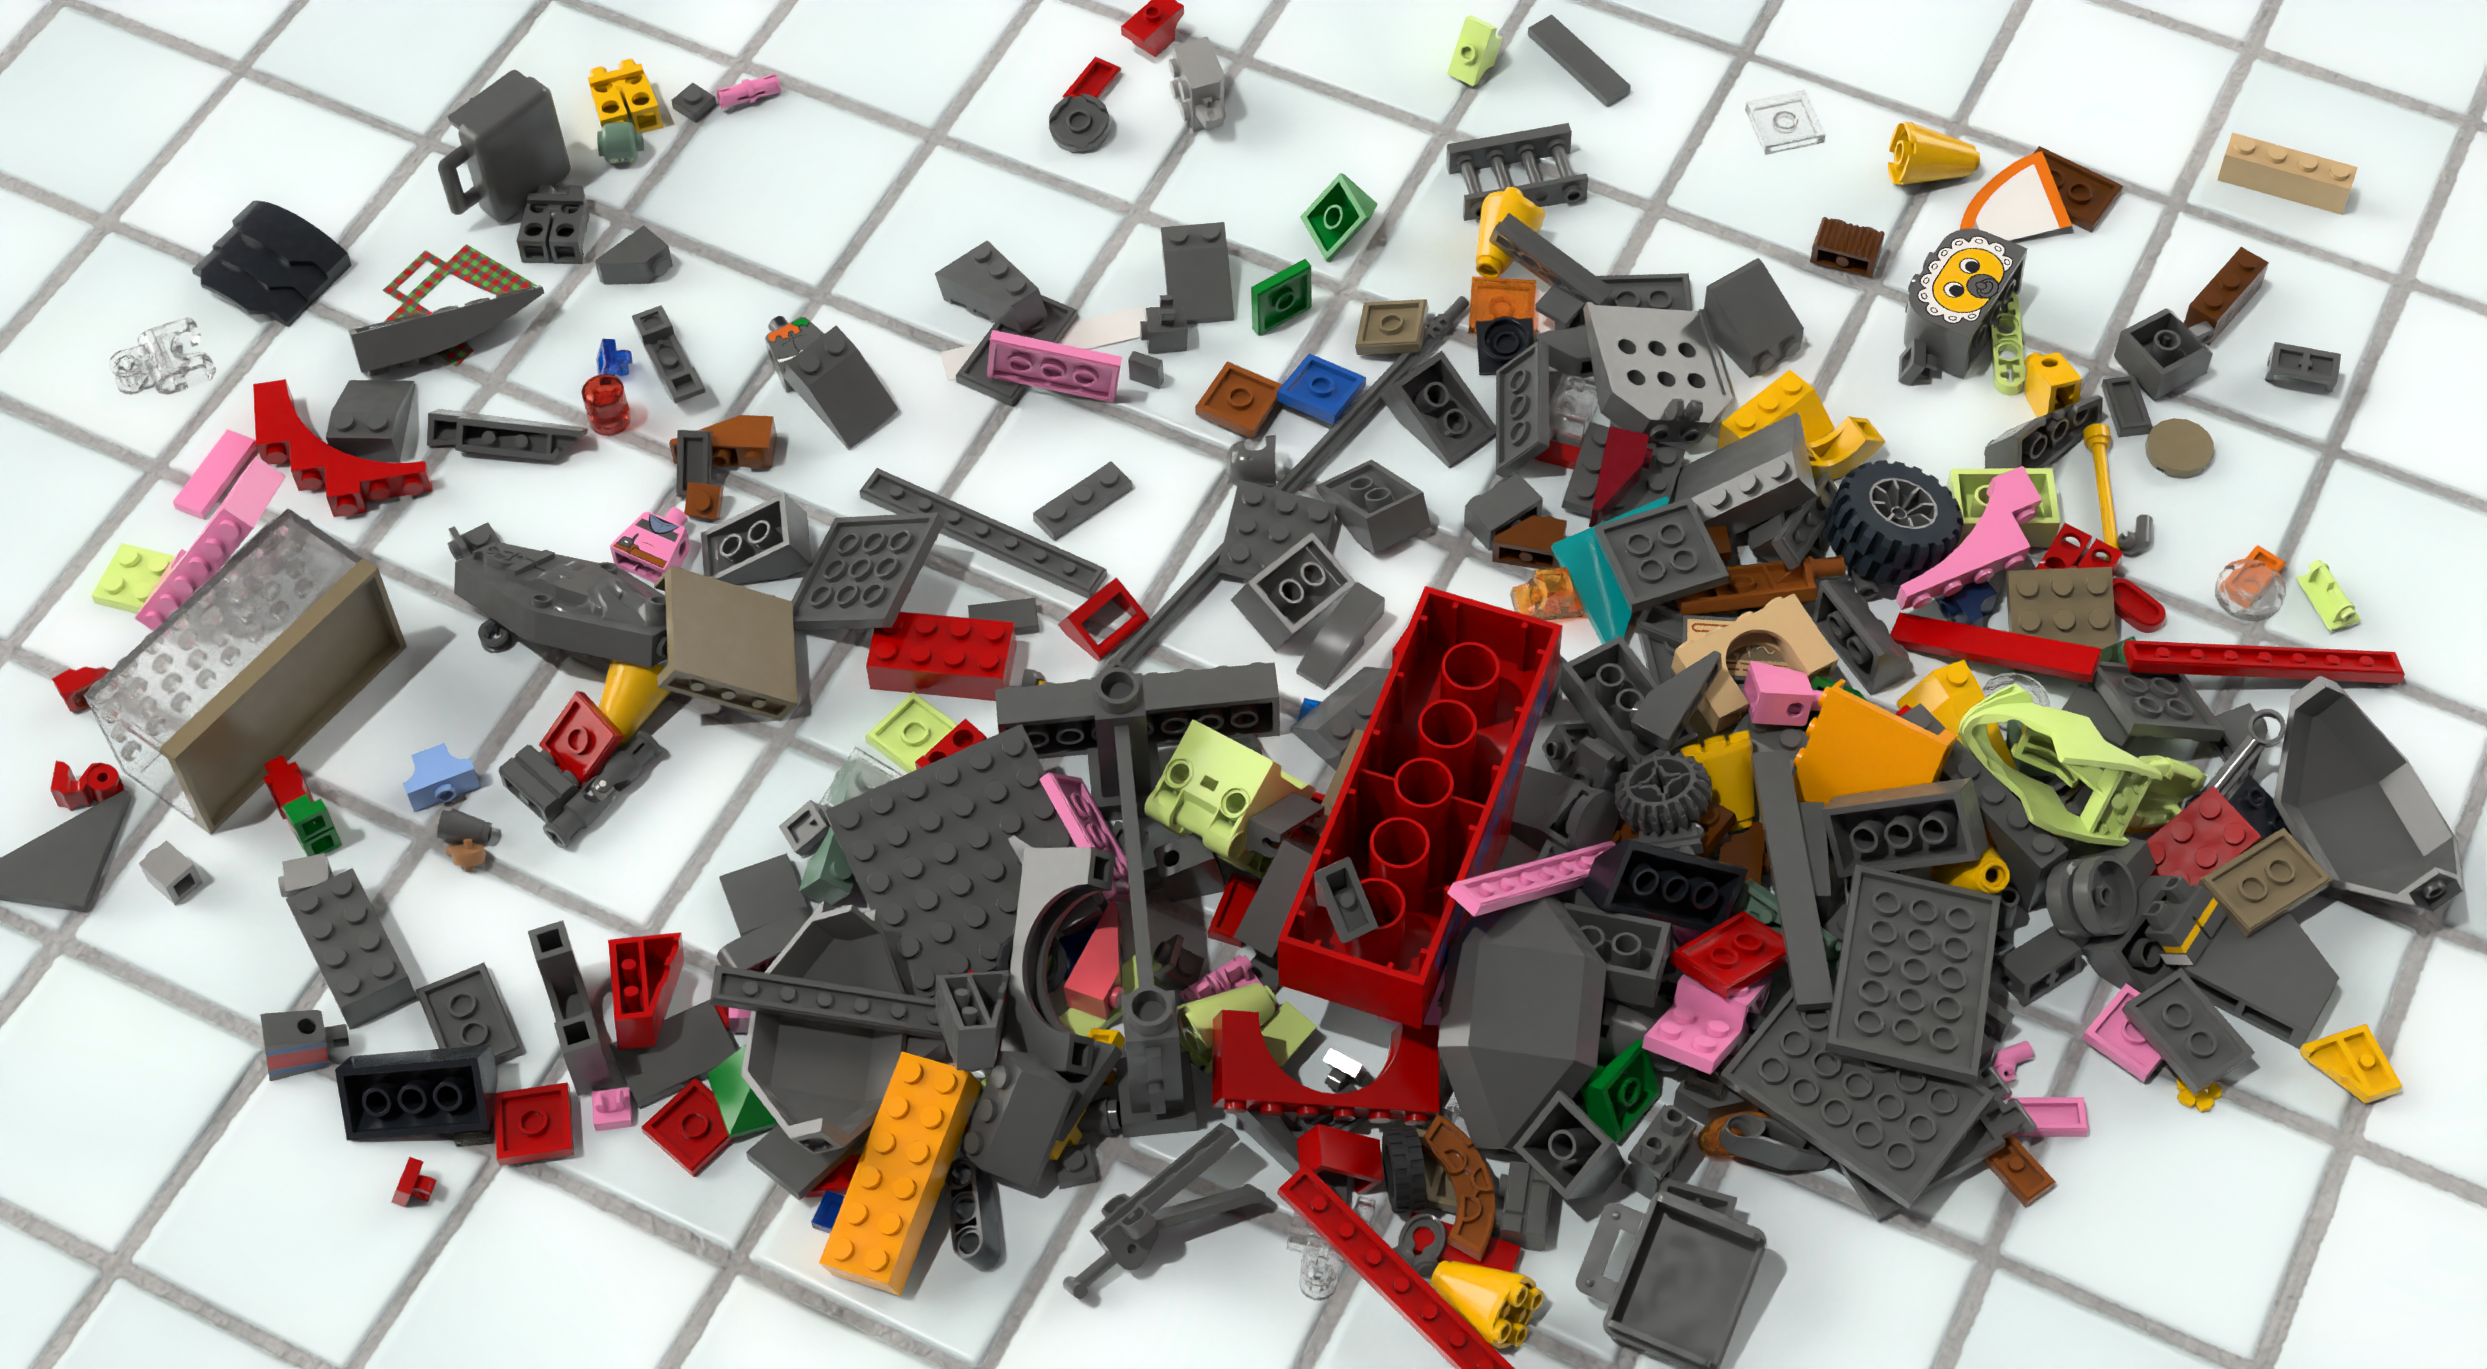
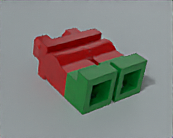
(295, 803)

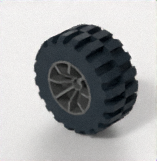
(1892, 522)

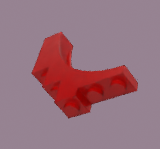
(317, 465)

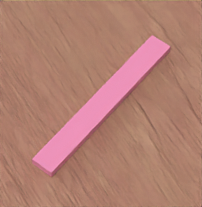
(1526, 881)

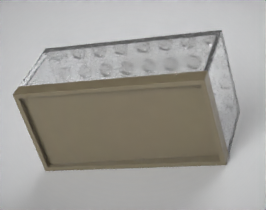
(247, 669)

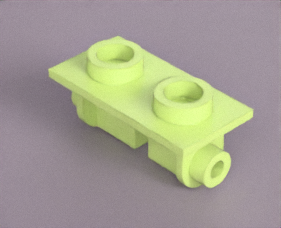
(2327, 597)

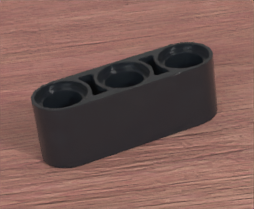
(967, 1192)

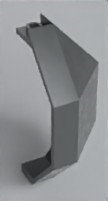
(2362, 804)
(1519, 1017)
(823, 1076)

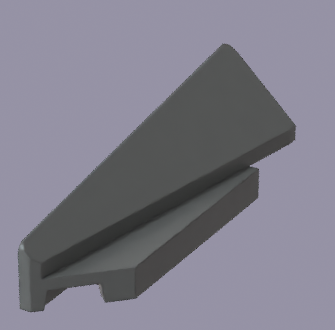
(500, 435)
(1279, 1139)

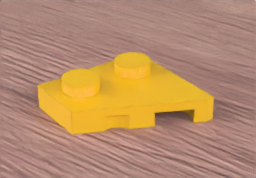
(2354, 1063)

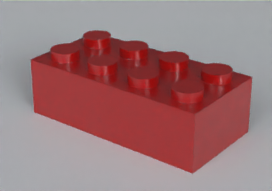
(942, 656)

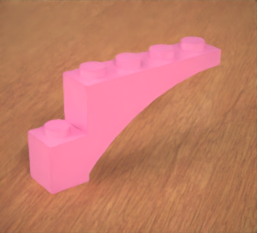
(1990, 547)

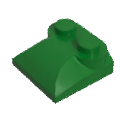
(1621, 1091)

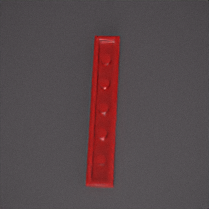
(1997, 647)

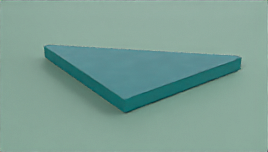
(1594, 580)

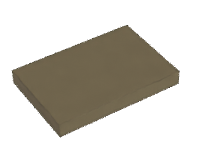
(2265, 882)

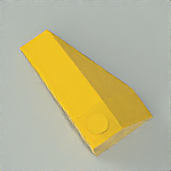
(1948, 696)

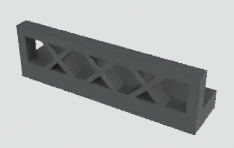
(1548, 261)

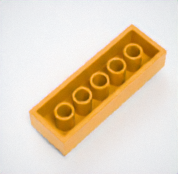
(900, 1173)

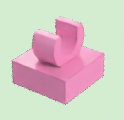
(612, 1109)

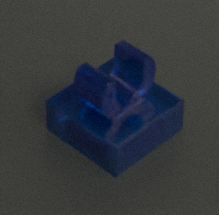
(612, 361)

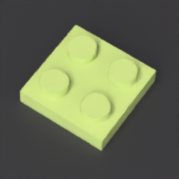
(130, 578)

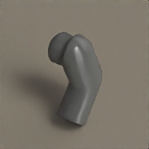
(2140, 538)

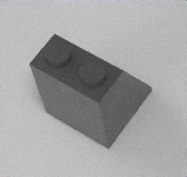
(1752, 318)
(1570, 1150)

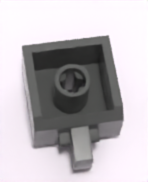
(2164, 352)

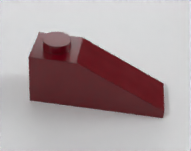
(1620, 469)

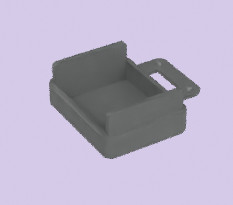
(509, 145)
(1680, 1279)

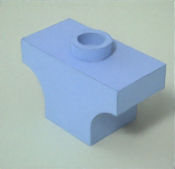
(439, 778)

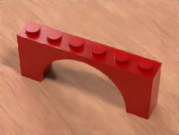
(1251, 1079)

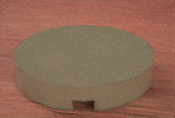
(2179, 447)

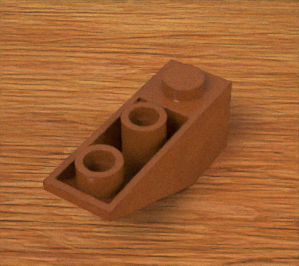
(741, 442)

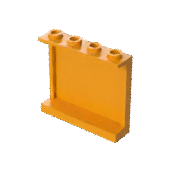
(1864, 750)

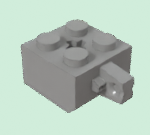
(1198, 84)

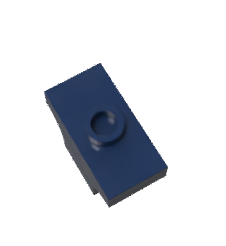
(1968, 604)

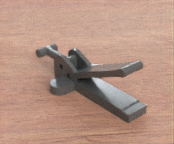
(1134, 1221)

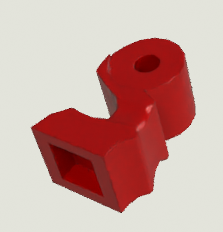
(97, 783)

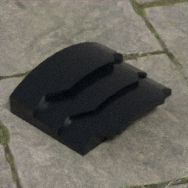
(272, 263)

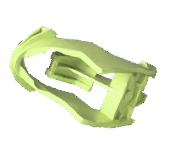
(2128, 792)

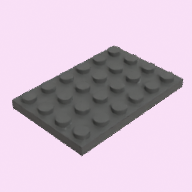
(1913, 974)
(1867, 1115)

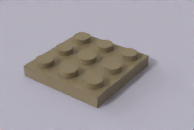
(2062, 605)

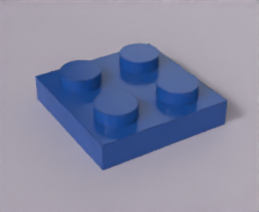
(1321, 389)

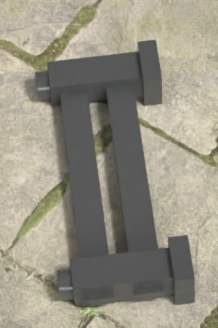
(1123, 772)

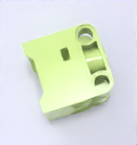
(1215, 790)

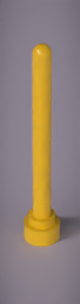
(2097, 440)

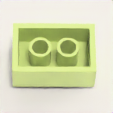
(1970, 490)

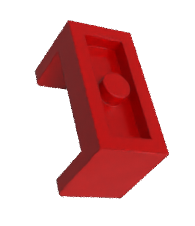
(1342, 1153)

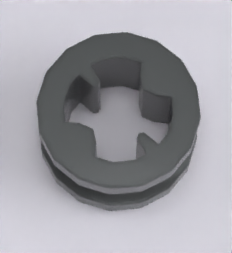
(494, 645)

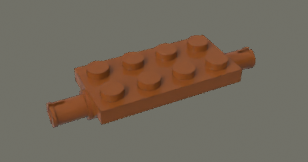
(1760, 583)

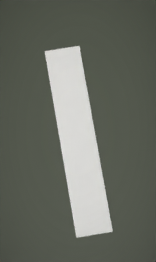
(1083, 334)

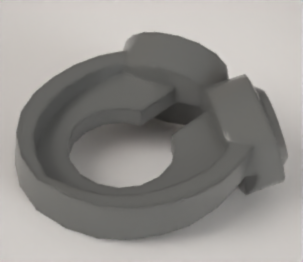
(1428, 1260)

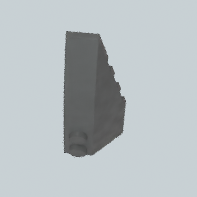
(421, 335)

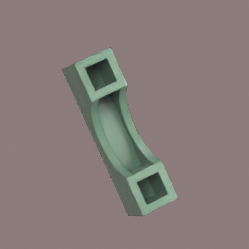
(828, 872)

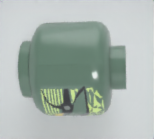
(619, 142)

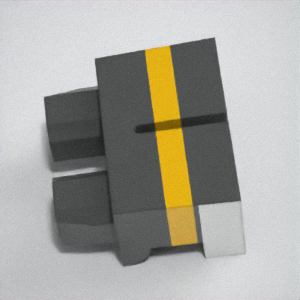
(2183, 920)

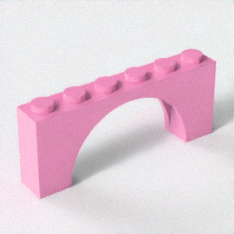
(215, 543)

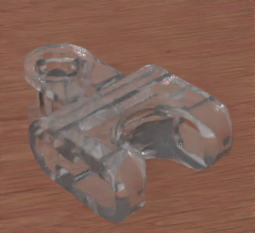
(161, 360)
(1319, 1255)

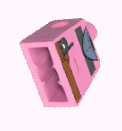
(652, 544)

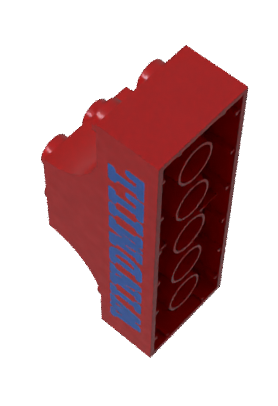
(1424, 803)

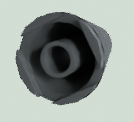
(1622, 1027)

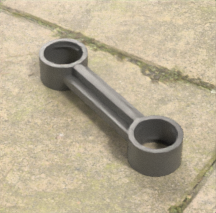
(2242, 757)

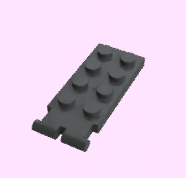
(1982, 1141)

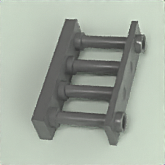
(1514, 148)

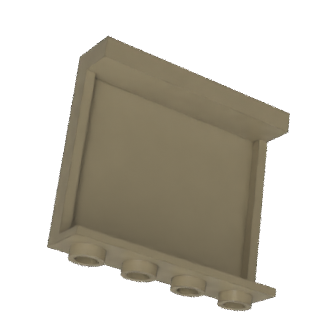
(728, 644)

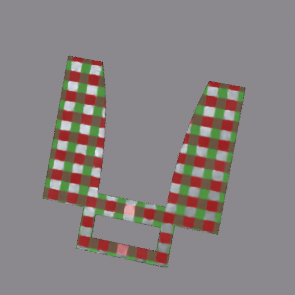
(468, 266)

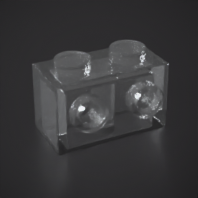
(1571, 409)

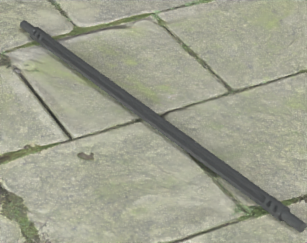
(1291, 483)

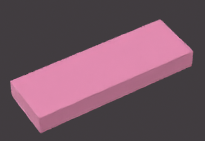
(215, 474)

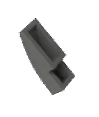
(1341, 635)

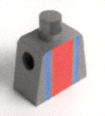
(299, 1042)

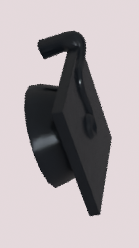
(1501, 341)

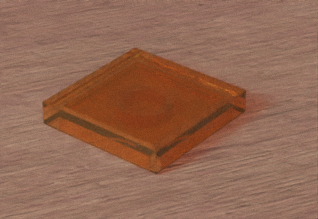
(1501, 298)

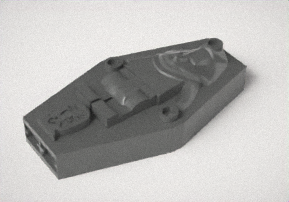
(566, 602)

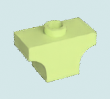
(1474, 50)

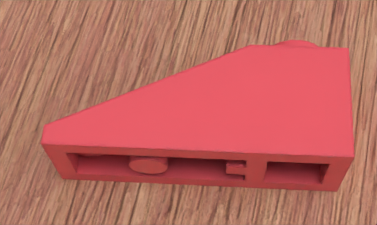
(1097, 976)

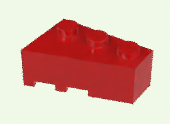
(643, 985)

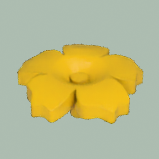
(2202, 1100)

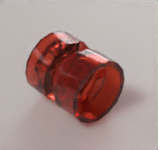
(606, 404)

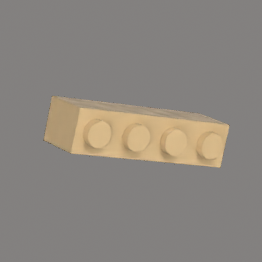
(2287, 173)

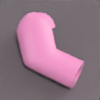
(2007, 1058)

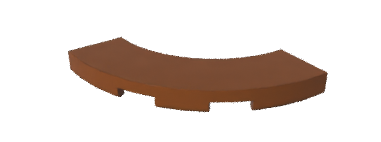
(1471, 1184)

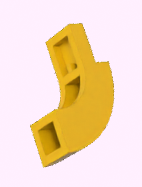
(1844, 448)

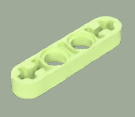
(2010, 342)

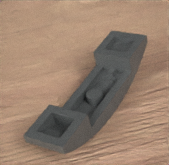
(666, 355)

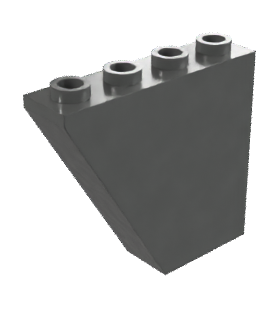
(2266, 979)

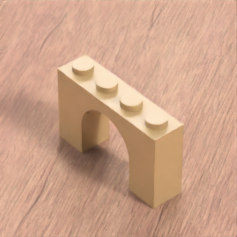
(1778, 626)

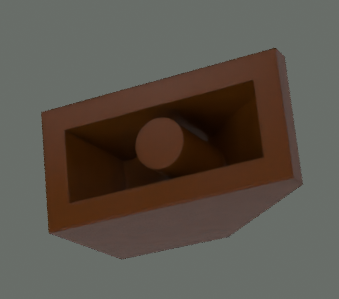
(1530, 543)

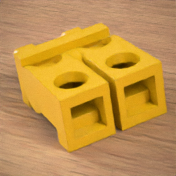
(622, 89)

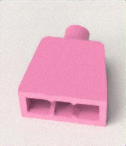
(1779, 695)

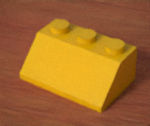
(1777, 401)

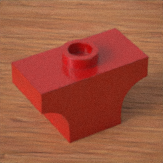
(1154, 25)

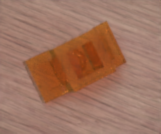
(1547, 596)

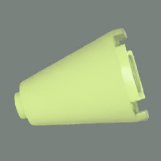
(1197, 1017)

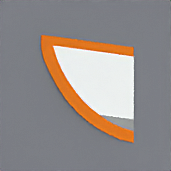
(2018, 202)

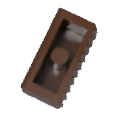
(1847, 247)

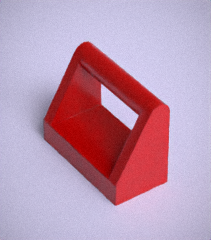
(1119, 595)

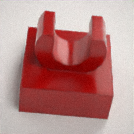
(413, 1184)

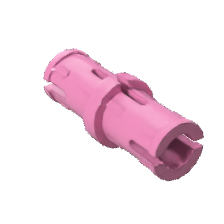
(748, 91)

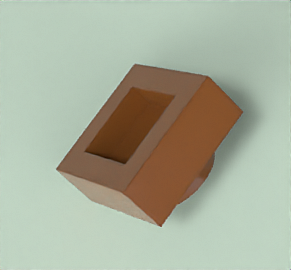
(703, 500)

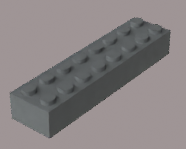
(1224, 698)

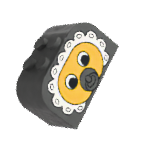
(1962, 295)

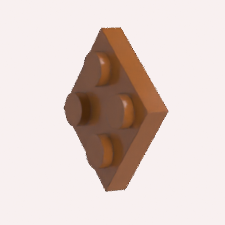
(1239, 400)

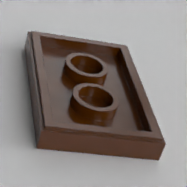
(2083, 192)

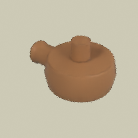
(467, 854)

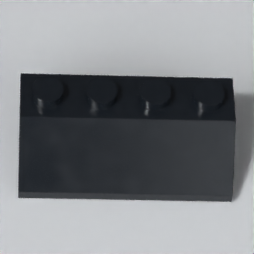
(1664, 885)
(417, 1092)

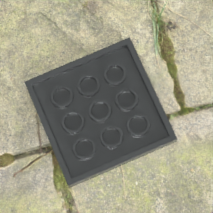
(864, 571)

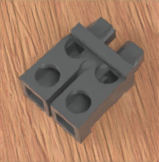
(553, 226)

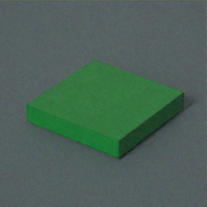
(1281, 297)

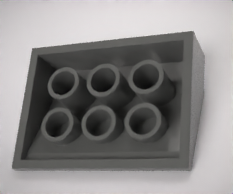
(1751, 477)

